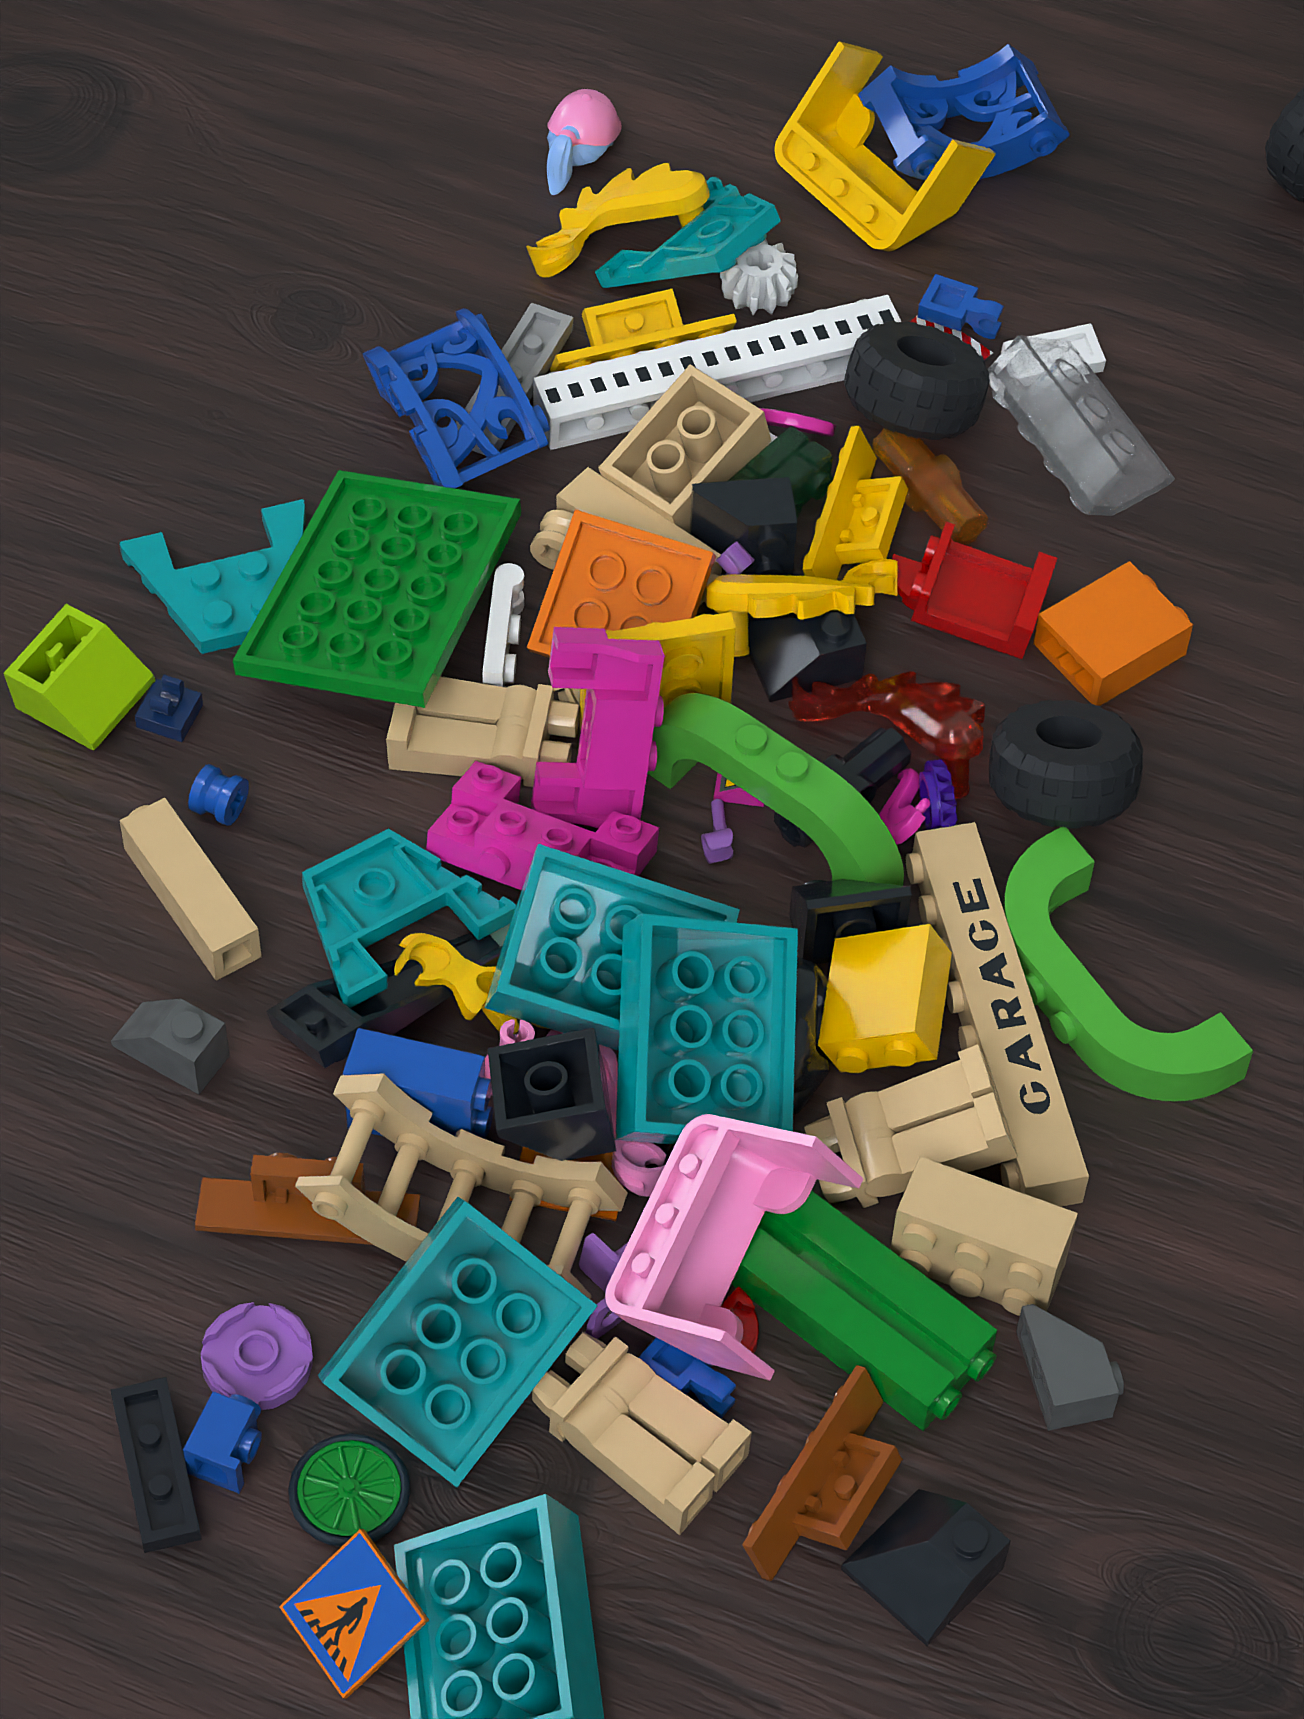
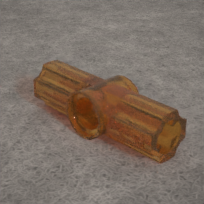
(931, 484)

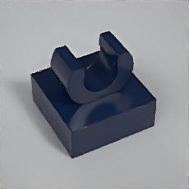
(169, 709)

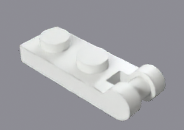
(503, 625)

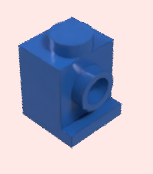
(223, 1441)

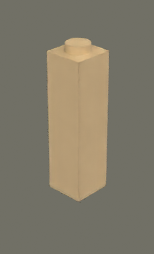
(602, 498)
(190, 888)

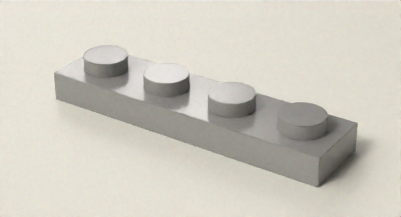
(530, 354)

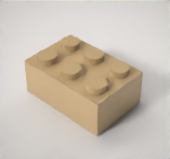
(686, 438)
(982, 1236)

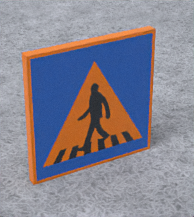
(353, 1613)

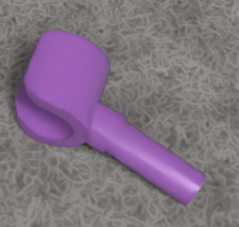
(735, 559)
(718, 843)

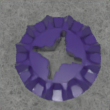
(937, 787)

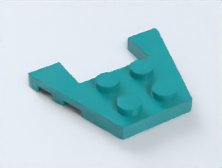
(703, 245)
(221, 597)
(381, 890)

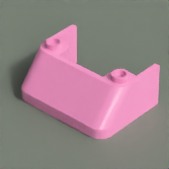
(702, 1225)

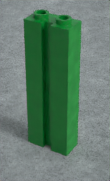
(866, 1309)

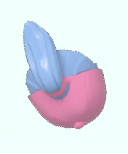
(579, 134)

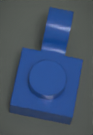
(954, 303)
(691, 1374)

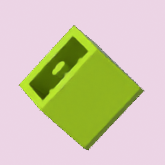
(77, 678)

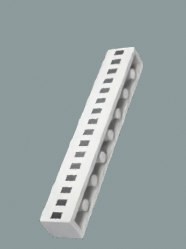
(750, 361)

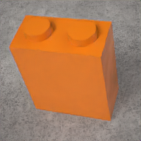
(1113, 634)

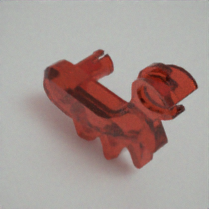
(925, 711)

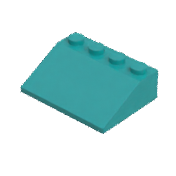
(567, 941)
(705, 1025)
(457, 1341)
(503, 1616)

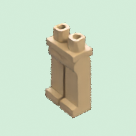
(483, 725)
(939, 1115)
(641, 1430)

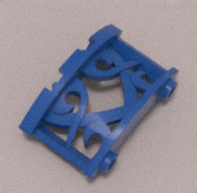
(918, 105)
(467, 347)

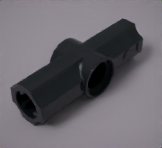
(864, 768)

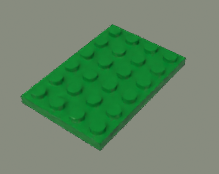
(378, 588)

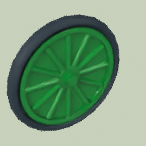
(348, 1487)

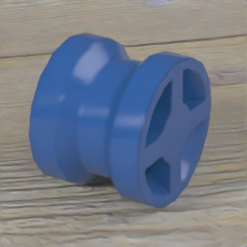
(218, 794)

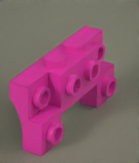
(615, 729)
(498, 837)

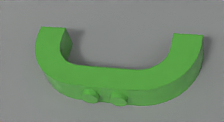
(781, 777)
(1081, 1013)

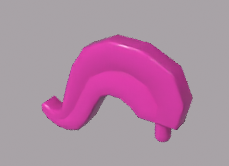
(799, 421)
(898, 813)

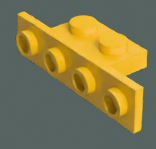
(637, 326)
(857, 512)

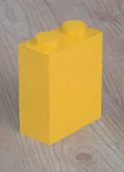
(885, 999)

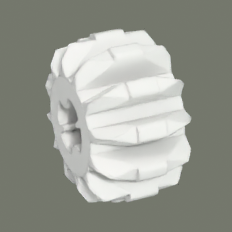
(761, 278)

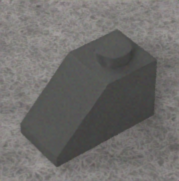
(175, 1041)
(1067, 1370)

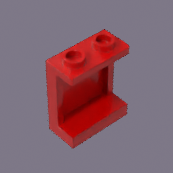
(980, 594)

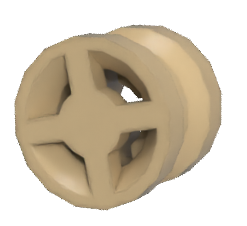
(548, 543)

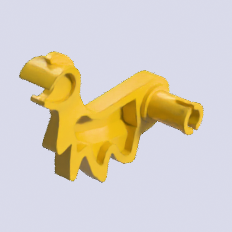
(623, 200)
(804, 595)
(447, 967)

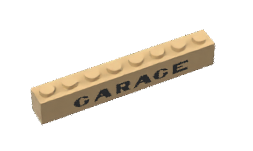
(998, 1011)

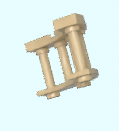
(471, 1162)

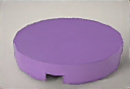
(257, 1354)

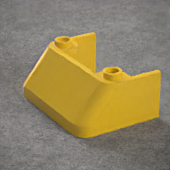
(828, 158)

